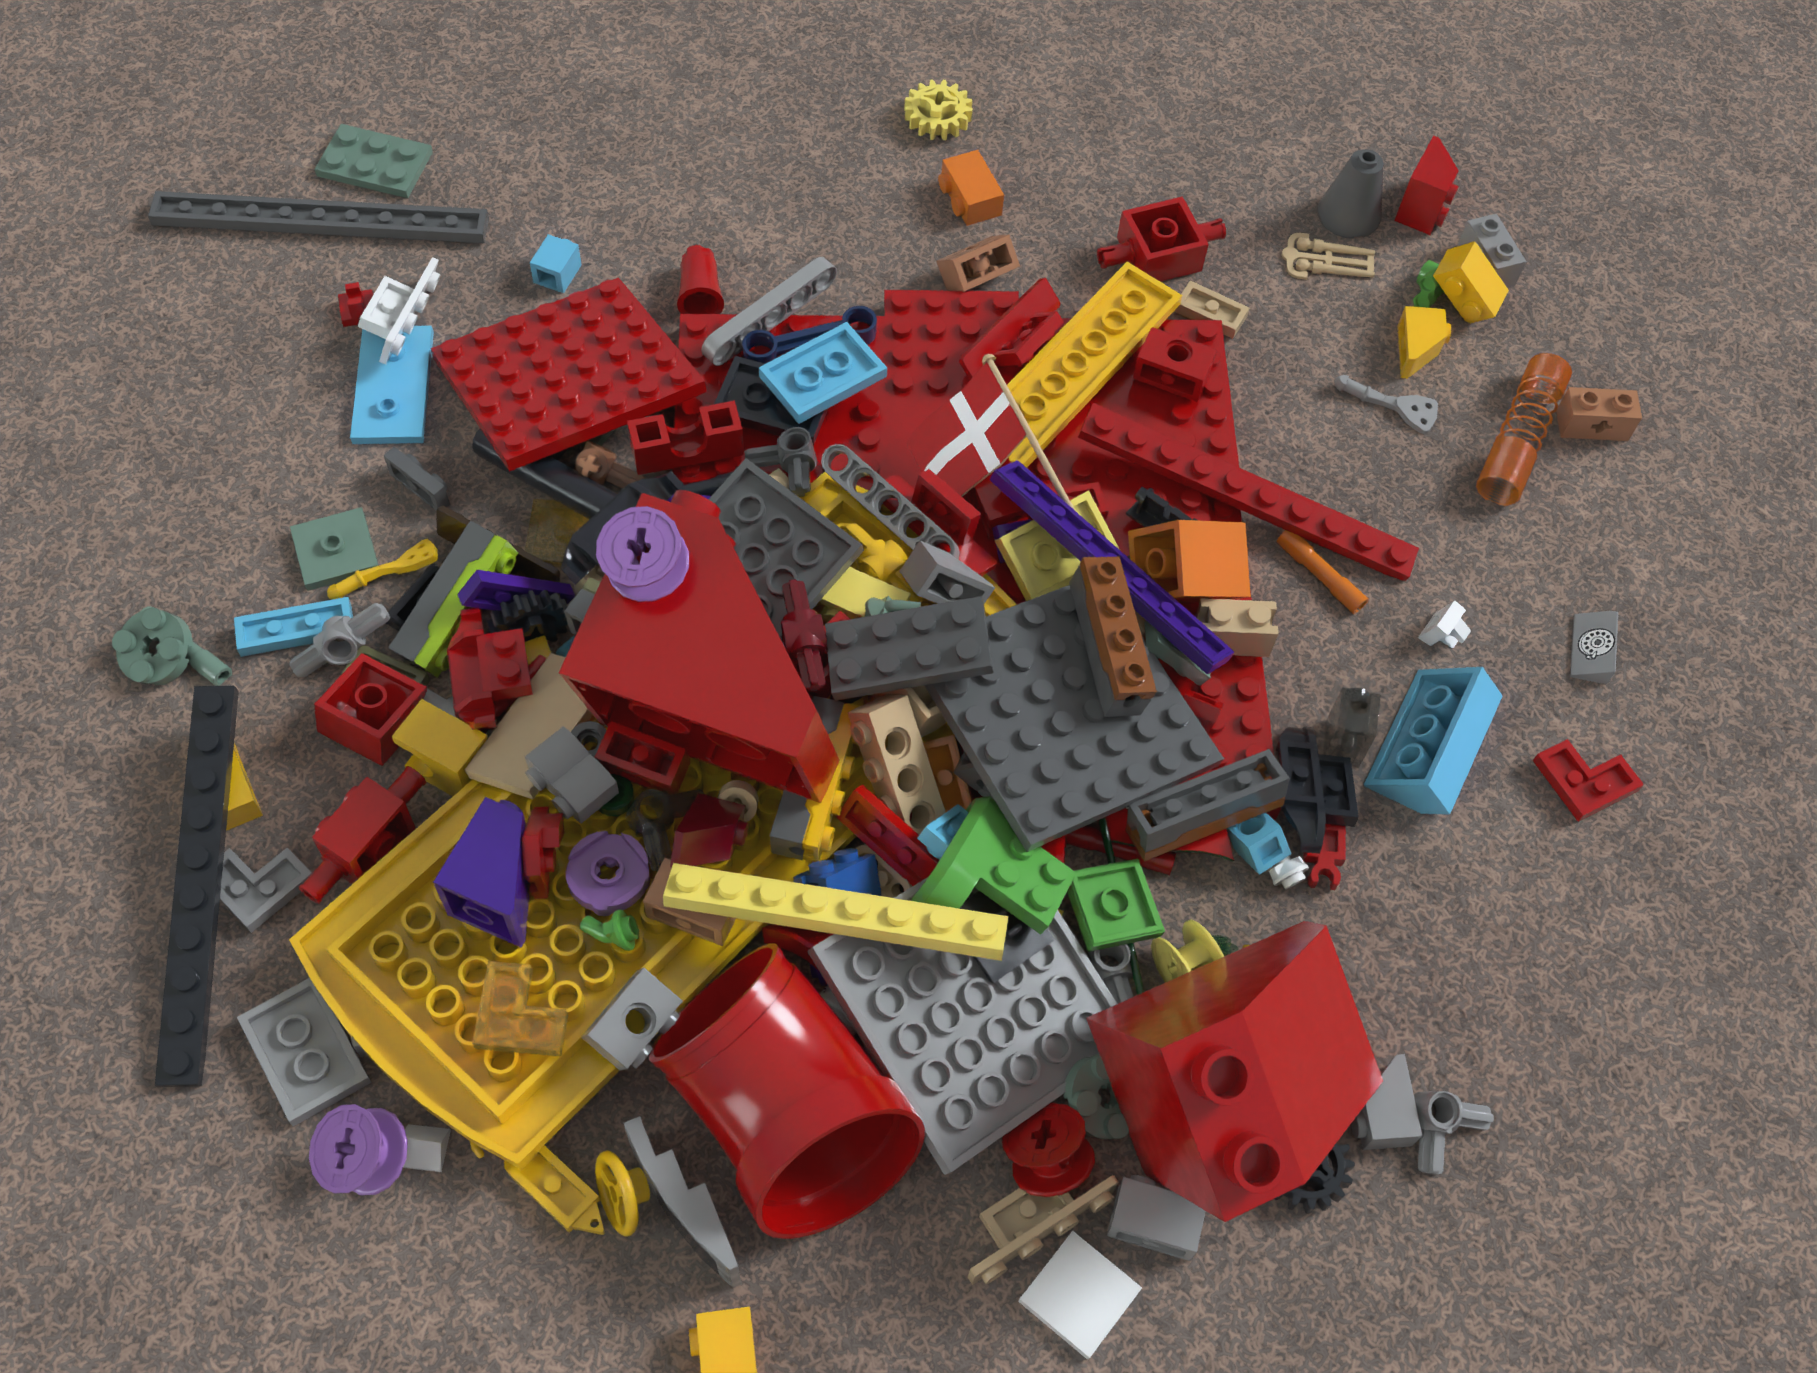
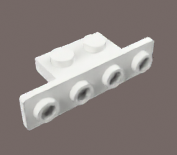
(394, 309)

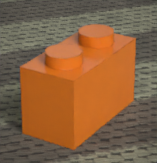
(971, 187)

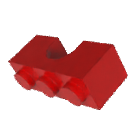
(711, 438)

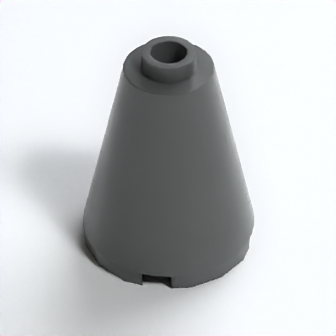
(1355, 197)

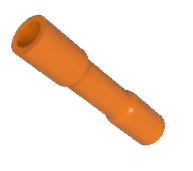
(1338, 585)

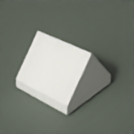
(426, 1147)

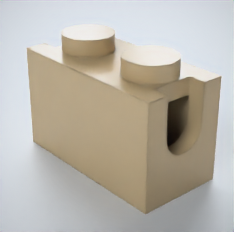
(1241, 624)

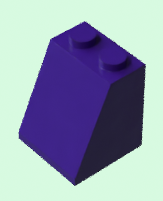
(485, 873)

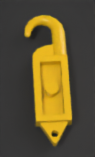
(556, 1190)

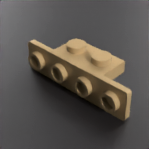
(1025, 1219)

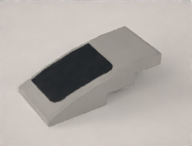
(688, 1210)

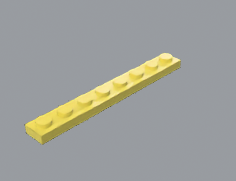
(836, 911)

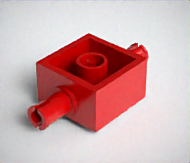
(1162, 240)
(362, 831)

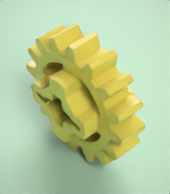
(938, 109)

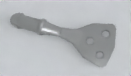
(1401, 404)

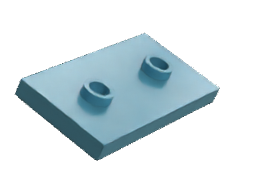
(392, 396)

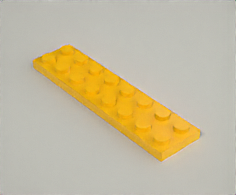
(1088, 353)

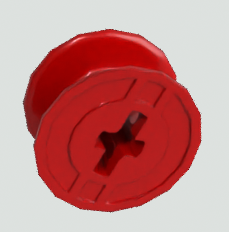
(1050, 1151)

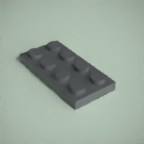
(908, 648)

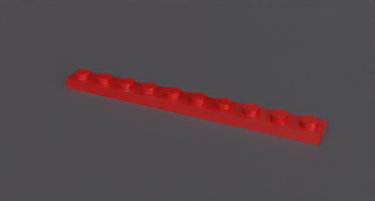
(1248, 492)

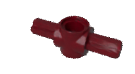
(803, 635)

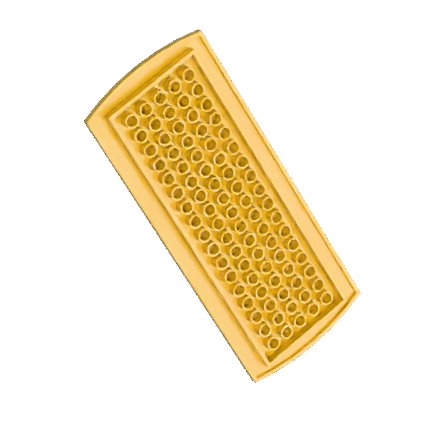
(414, 977)

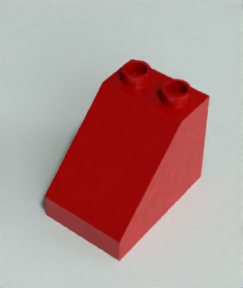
(703, 665)
(1241, 1070)

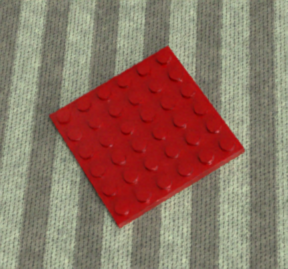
(566, 372)

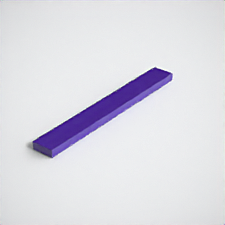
(1085, 541)

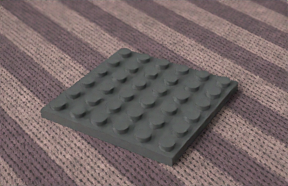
(1043, 733)

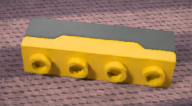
(801, 824)

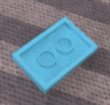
(822, 372)

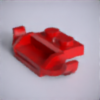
(485, 669)

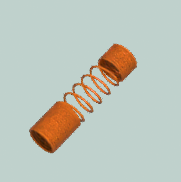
(1513, 456)

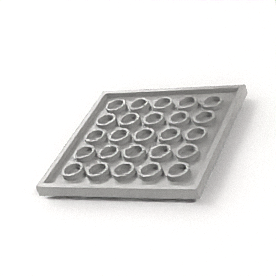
(963, 1048)

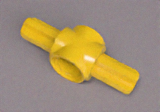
(882, 560)

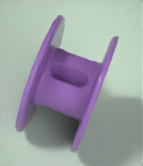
(626, 538)
(358, 1150)

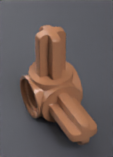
(601, 466)

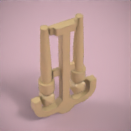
(1291, 254)

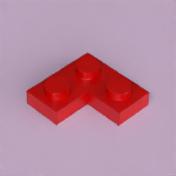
(1582, 788)

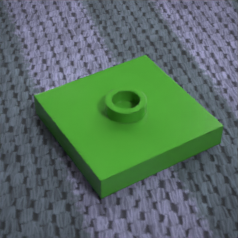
(1114, 905)

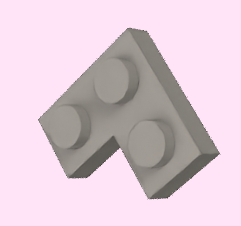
(260, 895)

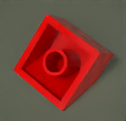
(1429, 190)
(367, 708)

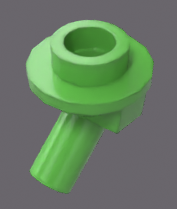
(619, 930)

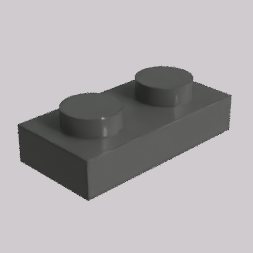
(413, 476)

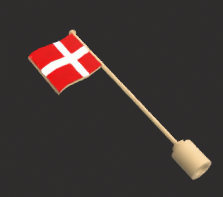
(977, 435)

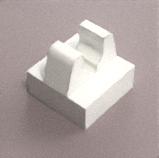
(1446, 626)

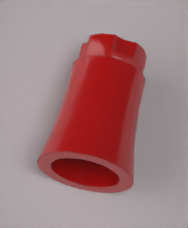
(699, 283)

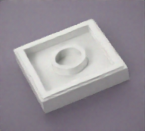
(1080, 1295)

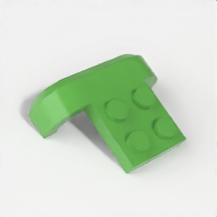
(994, 861)

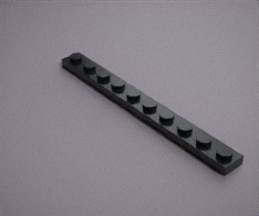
(197, 888)

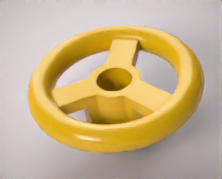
(620, 1192)

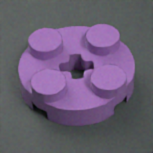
(607, 895)

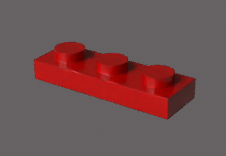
(887, 835)

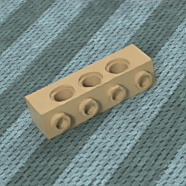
(905, 754)

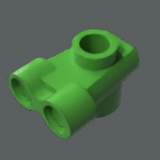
(1429, 286)

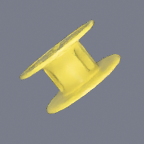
(1198, 951)

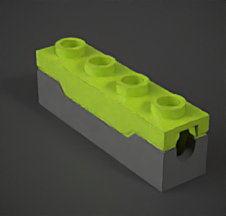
(437, 614)

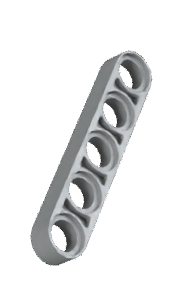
(769, 310)
(878, 494)

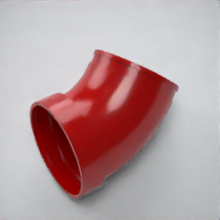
(789, 1097)

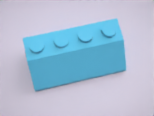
(1435, 738)

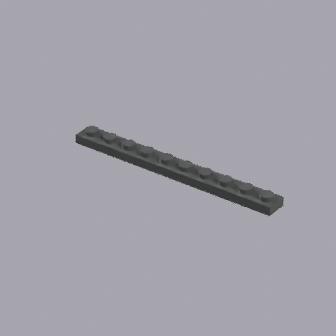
(319, 217)

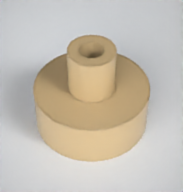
(741, 793)

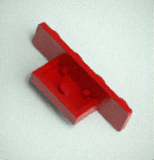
(1018, 331)
(948, 512)

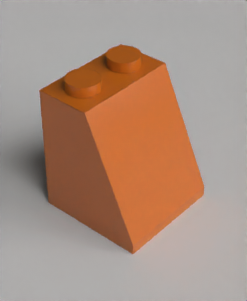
(1194, 558)

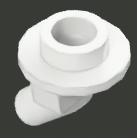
(1289, 872)

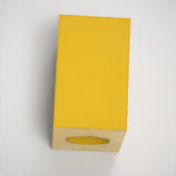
(439, 746)

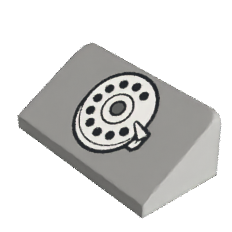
(1594, 646)

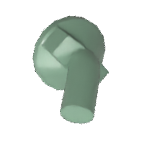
(877, 606)

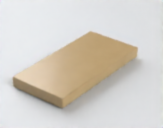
(525, 727)

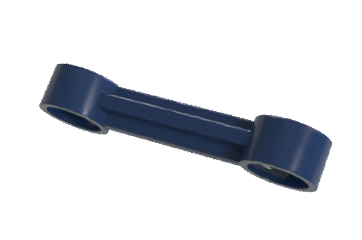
(786, 342)

